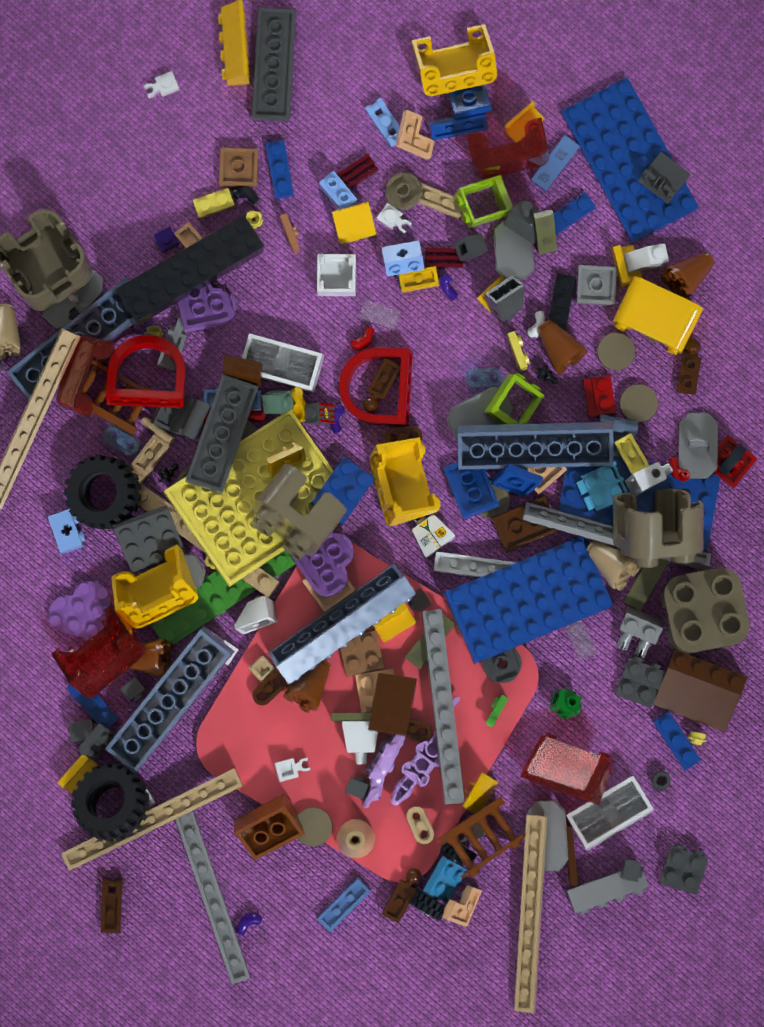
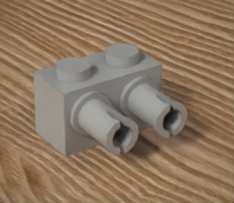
(642, 626)

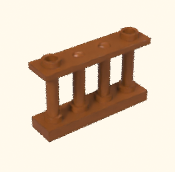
(112, 414)
(466, 829)

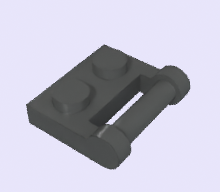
(101, 737)

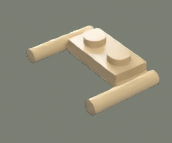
(152, 452)

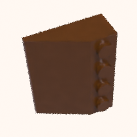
(699, 690)

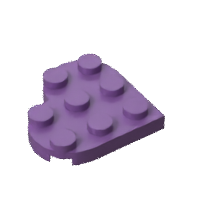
(206, 309)
(326, 568)
(82, 612)

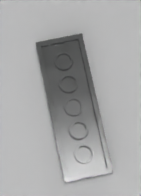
(273, 64)
(222, 434)

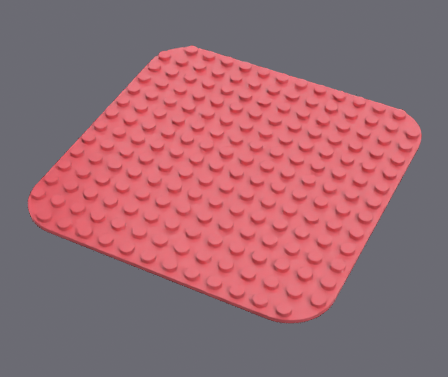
(256, 736)

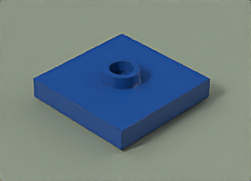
(470, 101)
(516, 480)

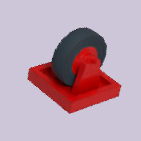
(733, 461)

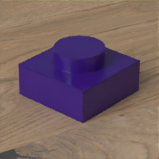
(166, 239)

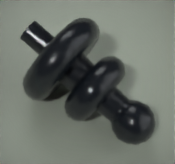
(547, 375)
(169, 472)

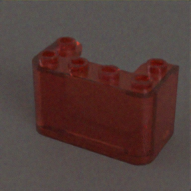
(510, 157)
(101, 657)

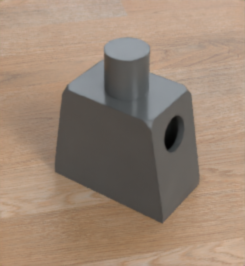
(522, 220)
(506, 298)

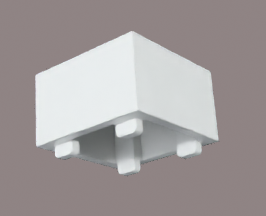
(336, 274)

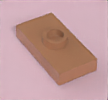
(291, 233)

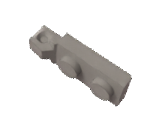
(177, 337)

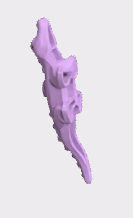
(382, 765)
(418, 768)

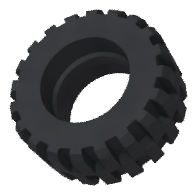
(79, 490)
(94, 786)

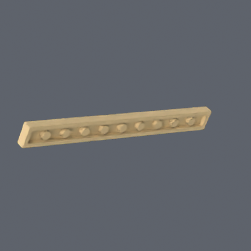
(36, 410)
(149, 501)
(157, 817)
(530, 913)

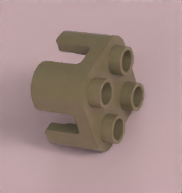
(45, 261)
(669, 531)
(301, 532)
(705, 610)

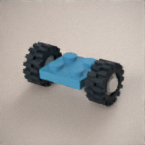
(442, 883)

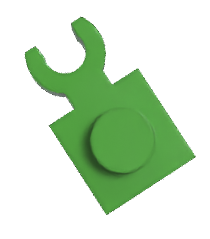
(498, 704)

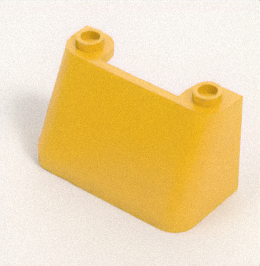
(657, 314)
(402, 481)
(155, 592)

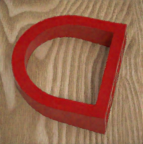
(357, 360)
(146, 398)

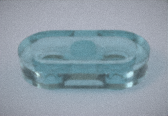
(483, 376)
(121, 441)

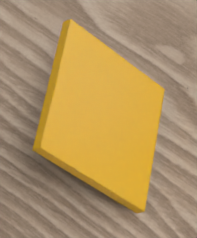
(354, 223)
(480, 793)

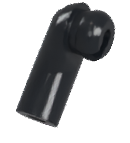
(245, 192)

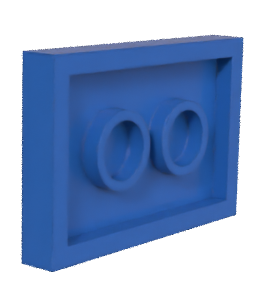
(347, 484)
(471, 490)

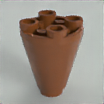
(688, 274)
(560, 346)
(156, 658)
(309, 688)

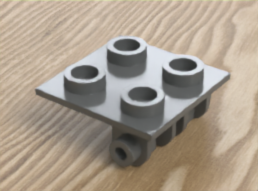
(664, 177)

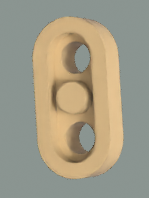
(420, 825)

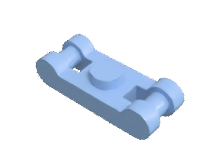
(384, 122)

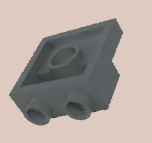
(640, 681)
(683, 869)

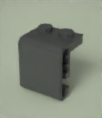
(182, 421)

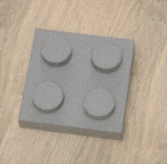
(596, 285)

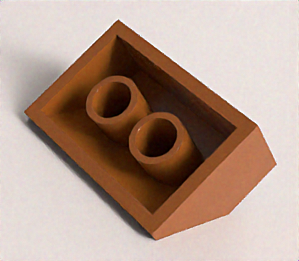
(268, 827)

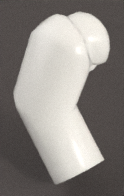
(540, 319)

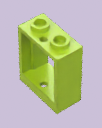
(501, 196)
(501, 417)

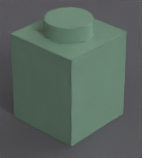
(277, 401)

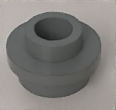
(667, 780)

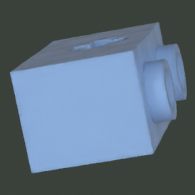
(337, 191)
(402, 258)
(65, 542)

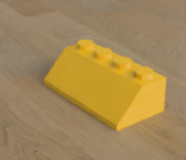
(235, 44)

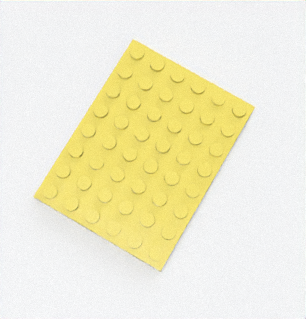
(224, 520)

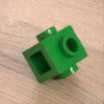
(565, 703)

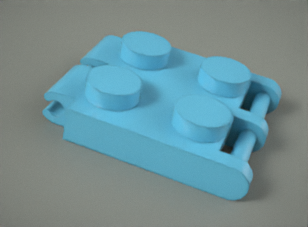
(601, 487)

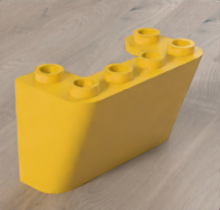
(457, 65)

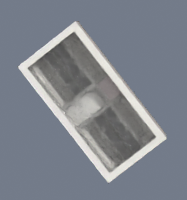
(285, 362)
(617, 810)

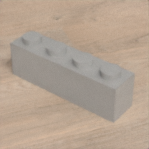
(602, 890)

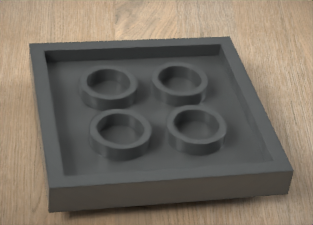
(147, 537)

